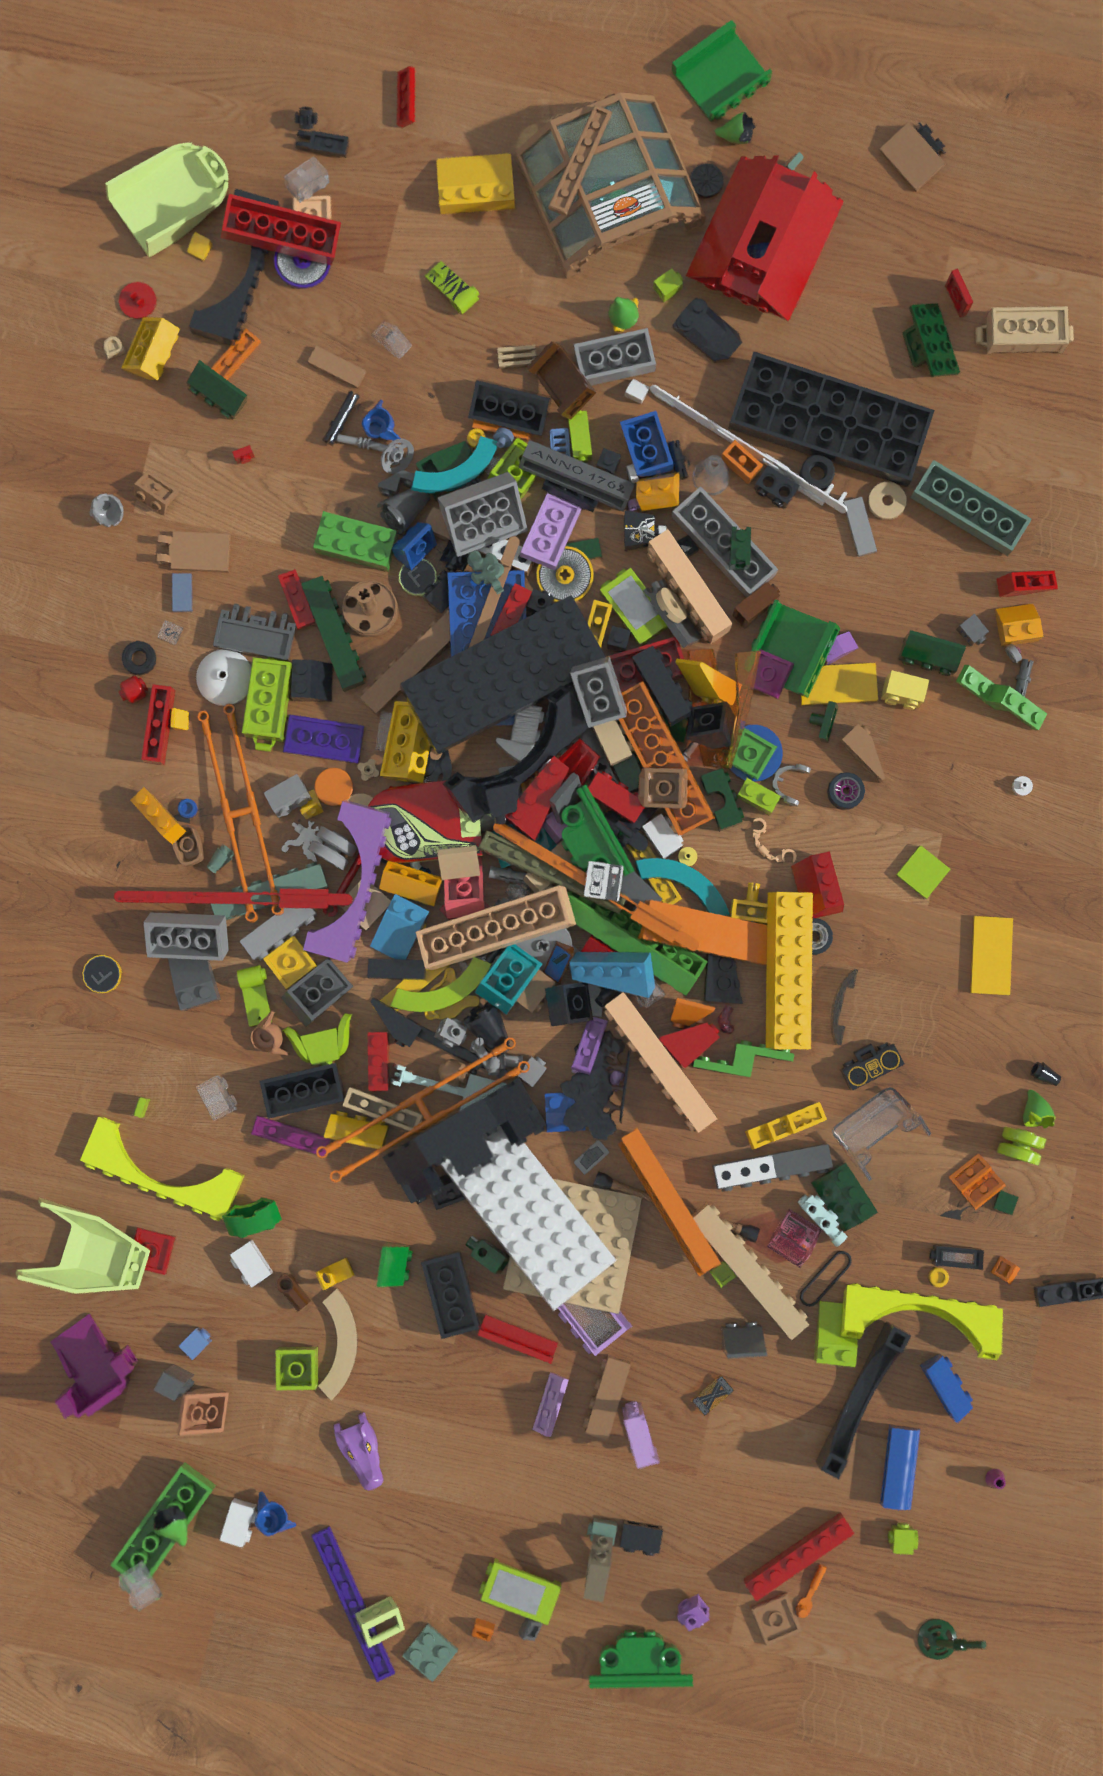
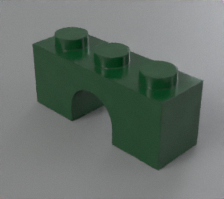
(717, 783)

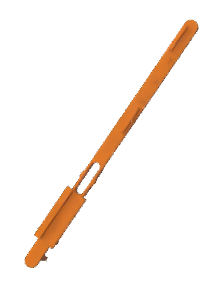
(643, 914)

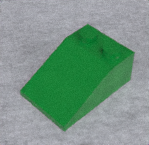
(393, 1265)

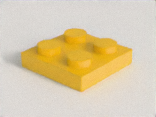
(290, 962)

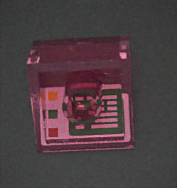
(794, 1238)

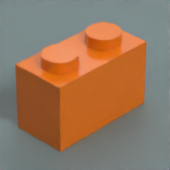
(741, 462)

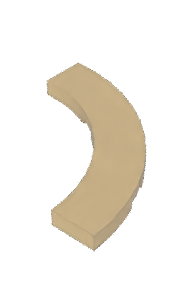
(346, 1344)

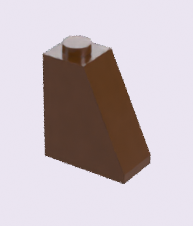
(756, 604)

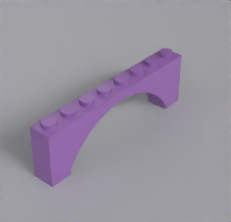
(368, 829)

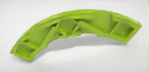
(445, 996)

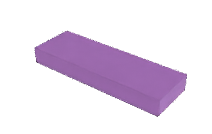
(589, 1045)

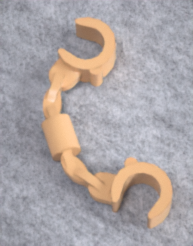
(779, 858)

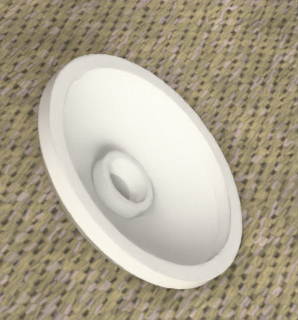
(224, 690)

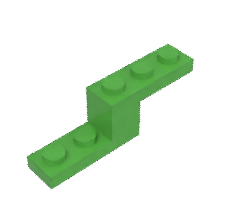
(1001, 697)
(743, 1059)

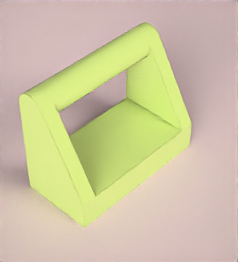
(376, 1614)

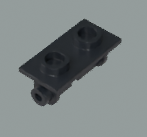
(926, 132)

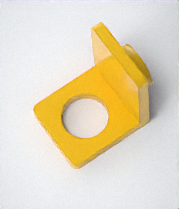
(312, 807)
(336, 1273)

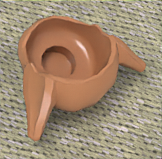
(268, 1036)

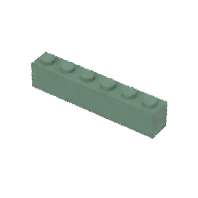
(309, 878)

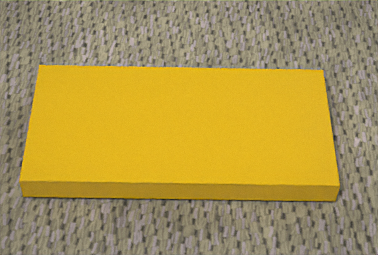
(844, 685)
(991, 955)

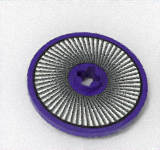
(300, 275)

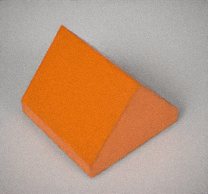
(483, 1629)

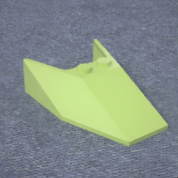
(94, 1256)

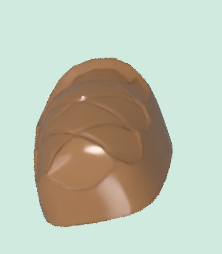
(189, 847)

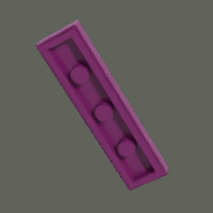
(289, 1135)

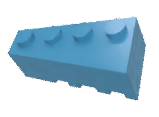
(615, 970)

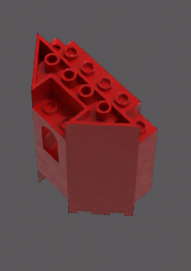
(803, 219)

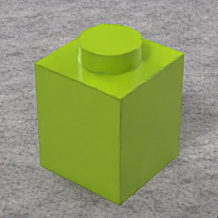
(668, 284)

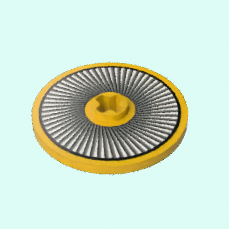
(576, 585)

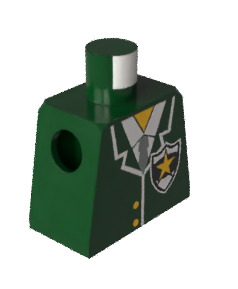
(494, 1260)

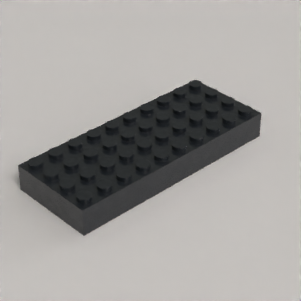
(831, 419)
(501, 675)

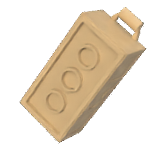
(1026, 329)

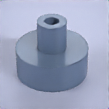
(503, 437)

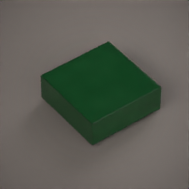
(1005, 1202)

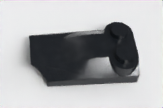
(707, 331)

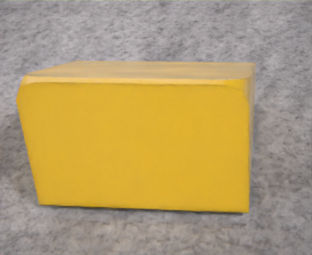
(199, 246)
(179, 719)

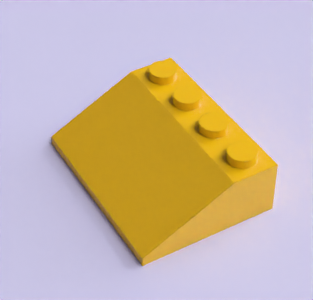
(475, 183)

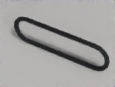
(817, 1275)

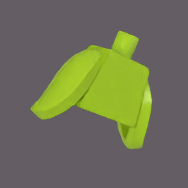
(321, 1046)

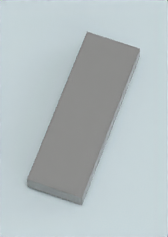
(860, 527)

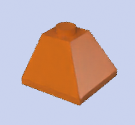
(688, 1012)

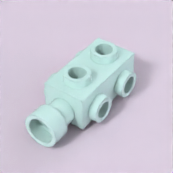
(820, 1214)

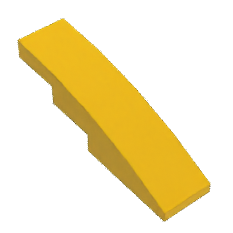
(786, 1125)

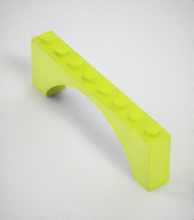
(108, 1153)
(978, 1323)

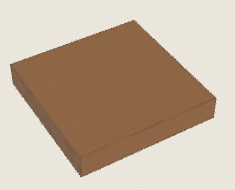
(776, 1619)

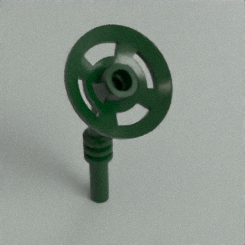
(941, 1640)

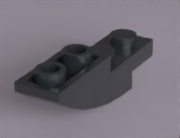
(1069, 1291)

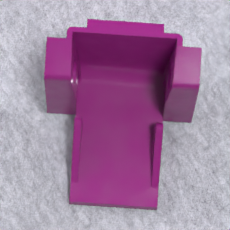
(93, 1365)

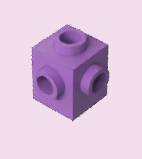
(693, 1612)

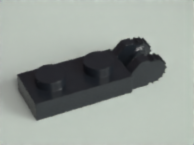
(323, 143)

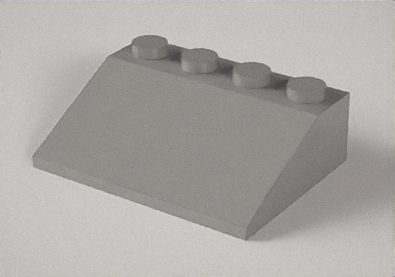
(483, 513)

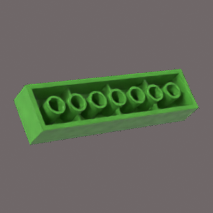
(670, 964)

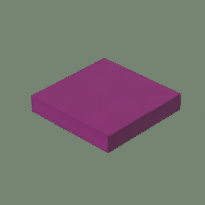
(772, 674)

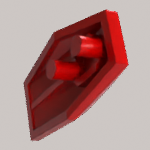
(580, 760)

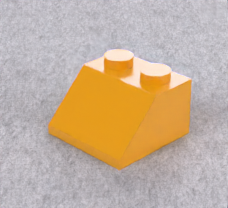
(658, 491)
(1018, 624)

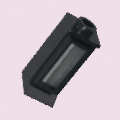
(957, 1257)

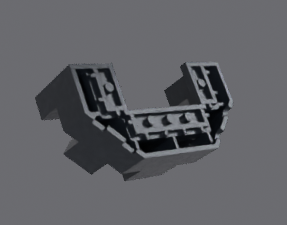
(463, 1140)

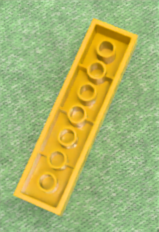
(789, 970)

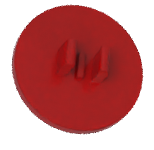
(137, 300)

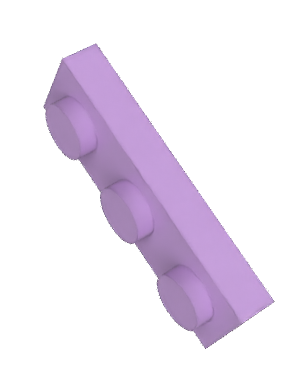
(550, 1404)

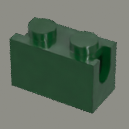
(740, 548)

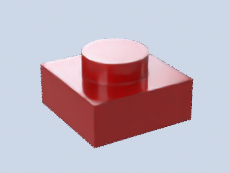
(243, 455)

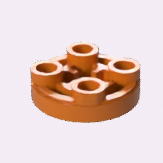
(333, 786)

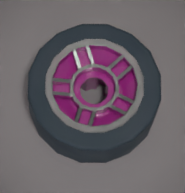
(836, 794)

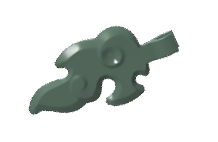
(490, 569)

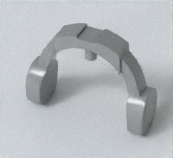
(801, 768)

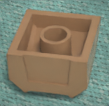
(663, 787)

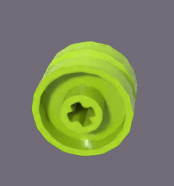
(1021, 1145)

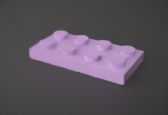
(550, 531)

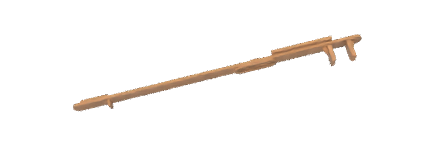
(491, 602)

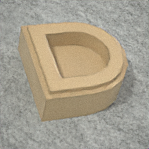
(113, 347)

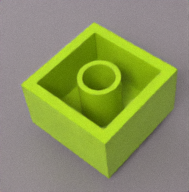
(297, 1368)

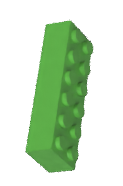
(189, 1492)

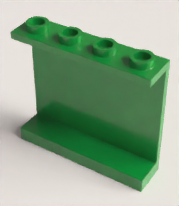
(720, 72)
(798, 640)

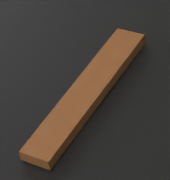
(580, 160)

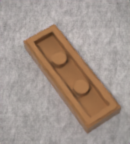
(336, 367)

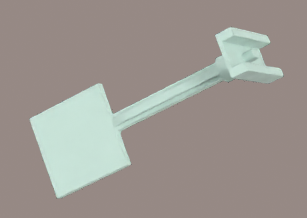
(473, 1085)

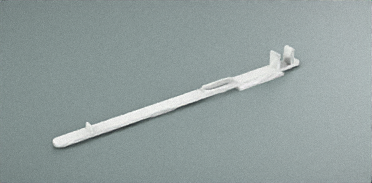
(805, 488)

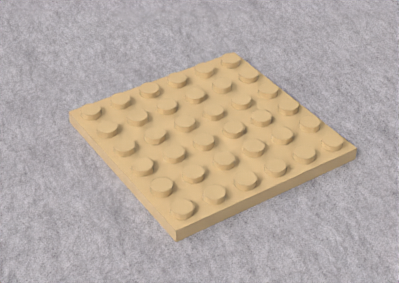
(614, 1221)

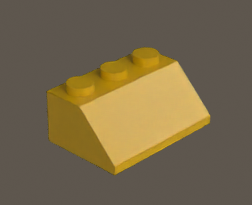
(151, 348)
(341, 1125)

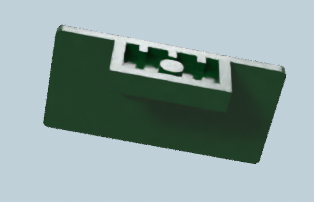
(930, 341)

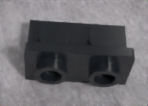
(449, 1195)

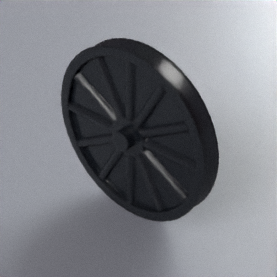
(706, 180)

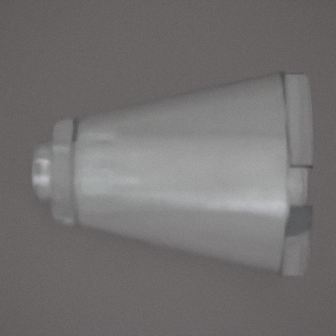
(711, 475)

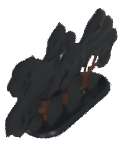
(594, 1091)

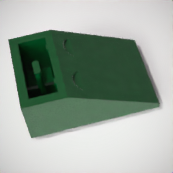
(444, 461)

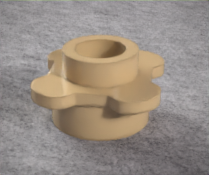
(363, 768)

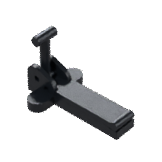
(627, 832)

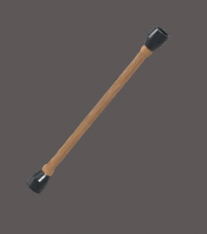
(604, 1181)

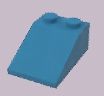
(398, 928)

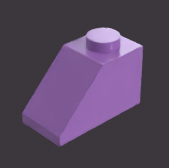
(842, 646)

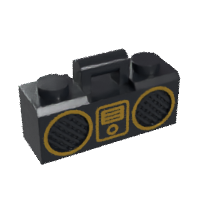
(880, 1063)

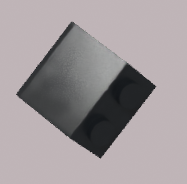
(311, 681)
(711, 725)

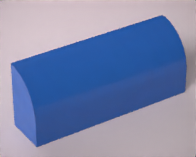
(900, 1467)

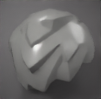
(106, 510)

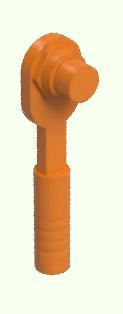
(805, 1604)

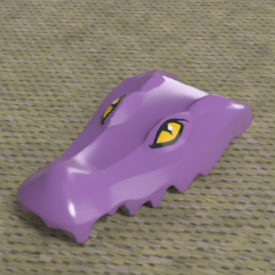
(360, 1449)

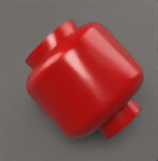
(133, 689)

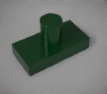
(825, 721)

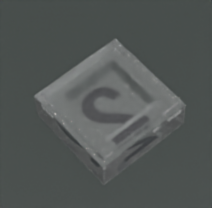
(170, 632)

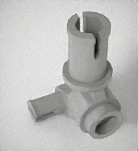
(494, 1064)

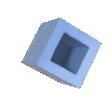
(195, 1342)

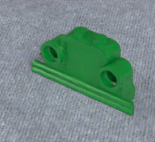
(590, 835)
(640, 1662)

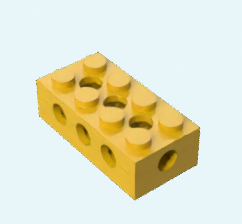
(405, 747)

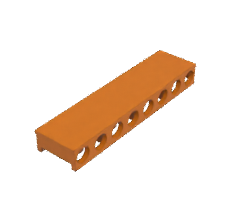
(658, 749)
(715, 933)
(668, 1202)

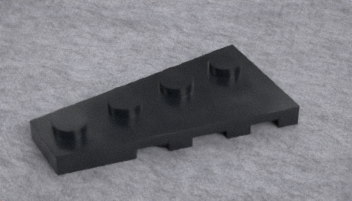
(721, 980)

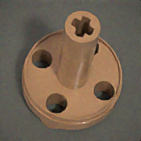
(370, 608)

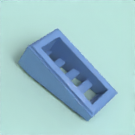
(560, 433)

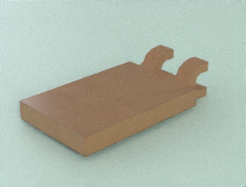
(196, 551)

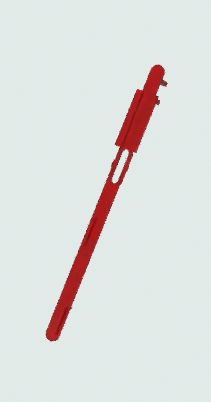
(288, 898)

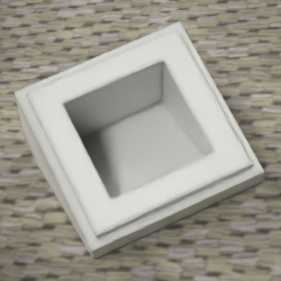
(636, 391)

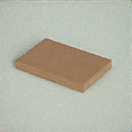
(912, 156)

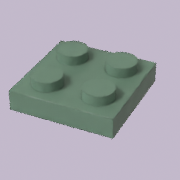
(430, 1652)

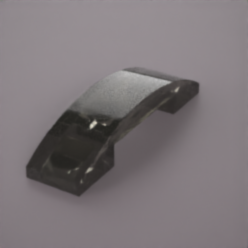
(838, 1030)

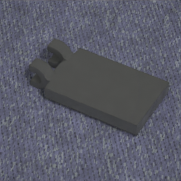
(683, 631)

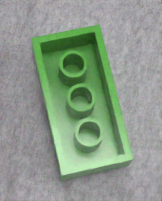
(355, 541)

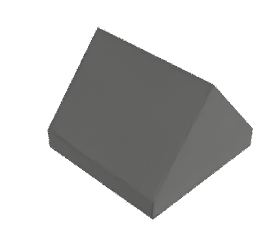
(530, 1629)

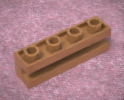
(607, 1397)

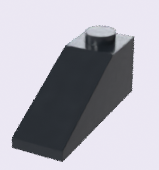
(399, 1025)

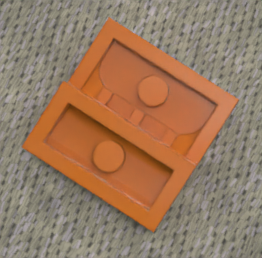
(977, 1181)

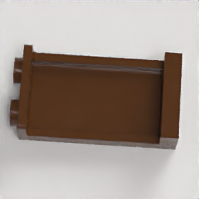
(562, 379)

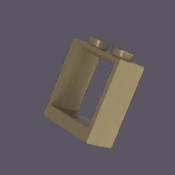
(598, 1568)

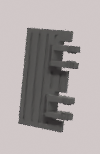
(254, 636)

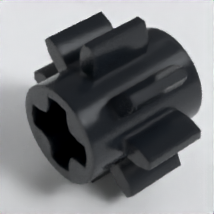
(306, 118)

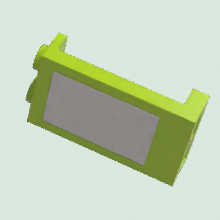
(633, 606)
(520, 1592)

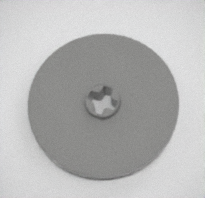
(543, 952)

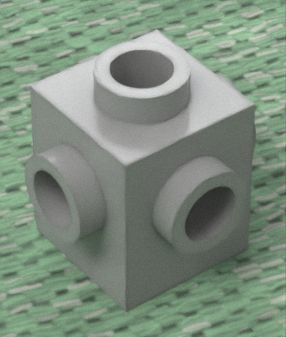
(451, 1032)

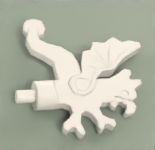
(306, 836)

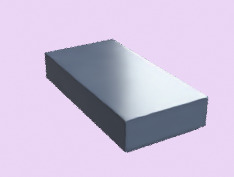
(182, 592)

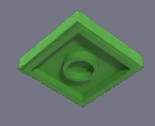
(753, 754)

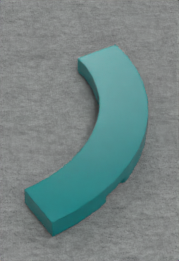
(458, 476)
(686, 877)

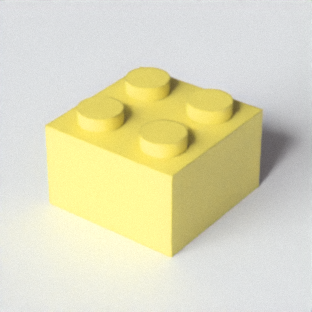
(904, 690)

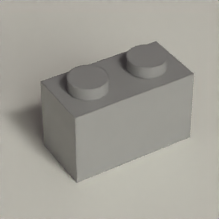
(287, 796)

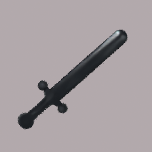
(457, 1051)

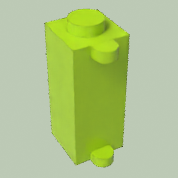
(580, 437)

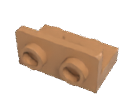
(154, 492)

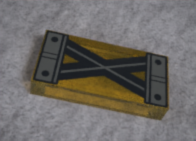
(712, 1395)

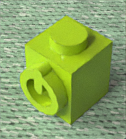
(903, 1538)

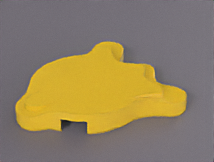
(455, 1009)

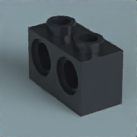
(779, 483)

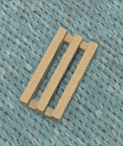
(505, 350)

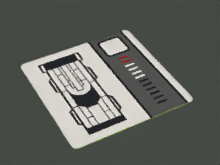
(603, 881)

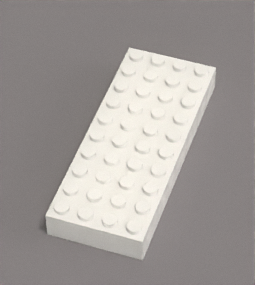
(533, 1220)

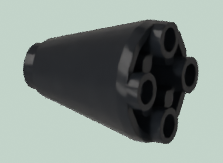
(488, 1025)

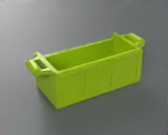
(267, 701)

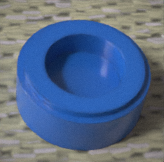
(187, 808)

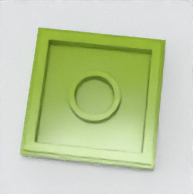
(923, 872)

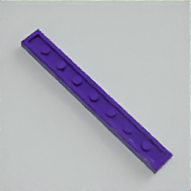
(351, 1600)

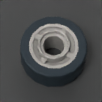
(825, 936)

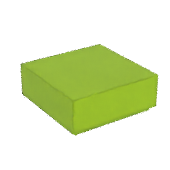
(141, 1107)
(722, 1274)

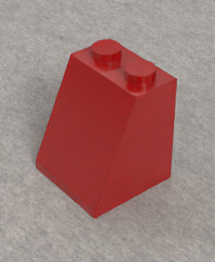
(689, 1043)

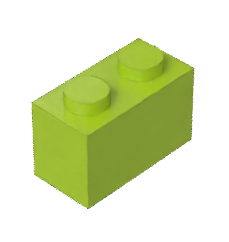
(758, 796)

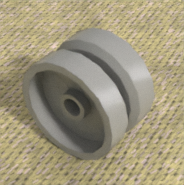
(332, 848)

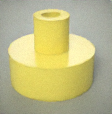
(692, 856)

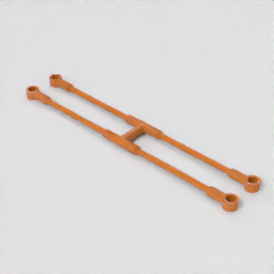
(251, 809)
(429, 1119)

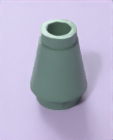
(220, 858)

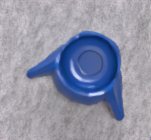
(379, 423)
(271, 1517)

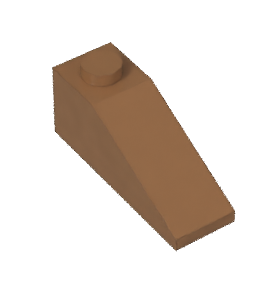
(862, 748)

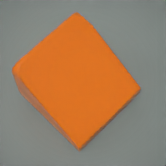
(1005, 1270)

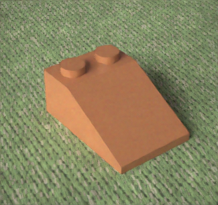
(203, 1411)

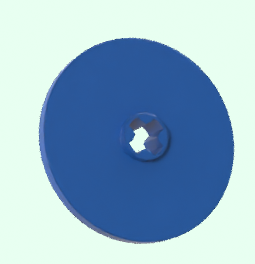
(774, 762)

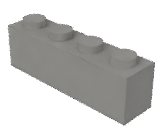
(275, 930)

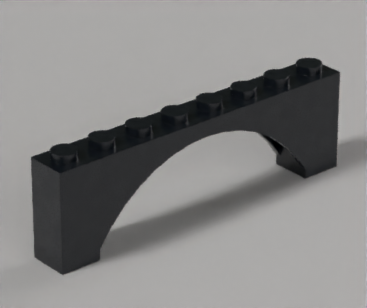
(224, 319)
(562, 725)
(885, 1351)

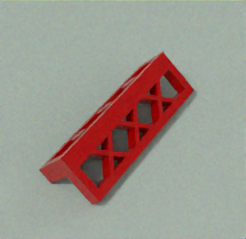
(518, 1338)

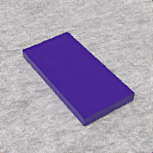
(323, 739)

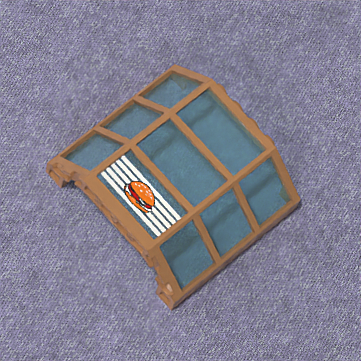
(628, 188)

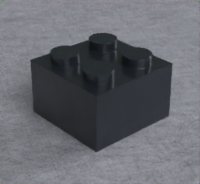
(569, 1004)

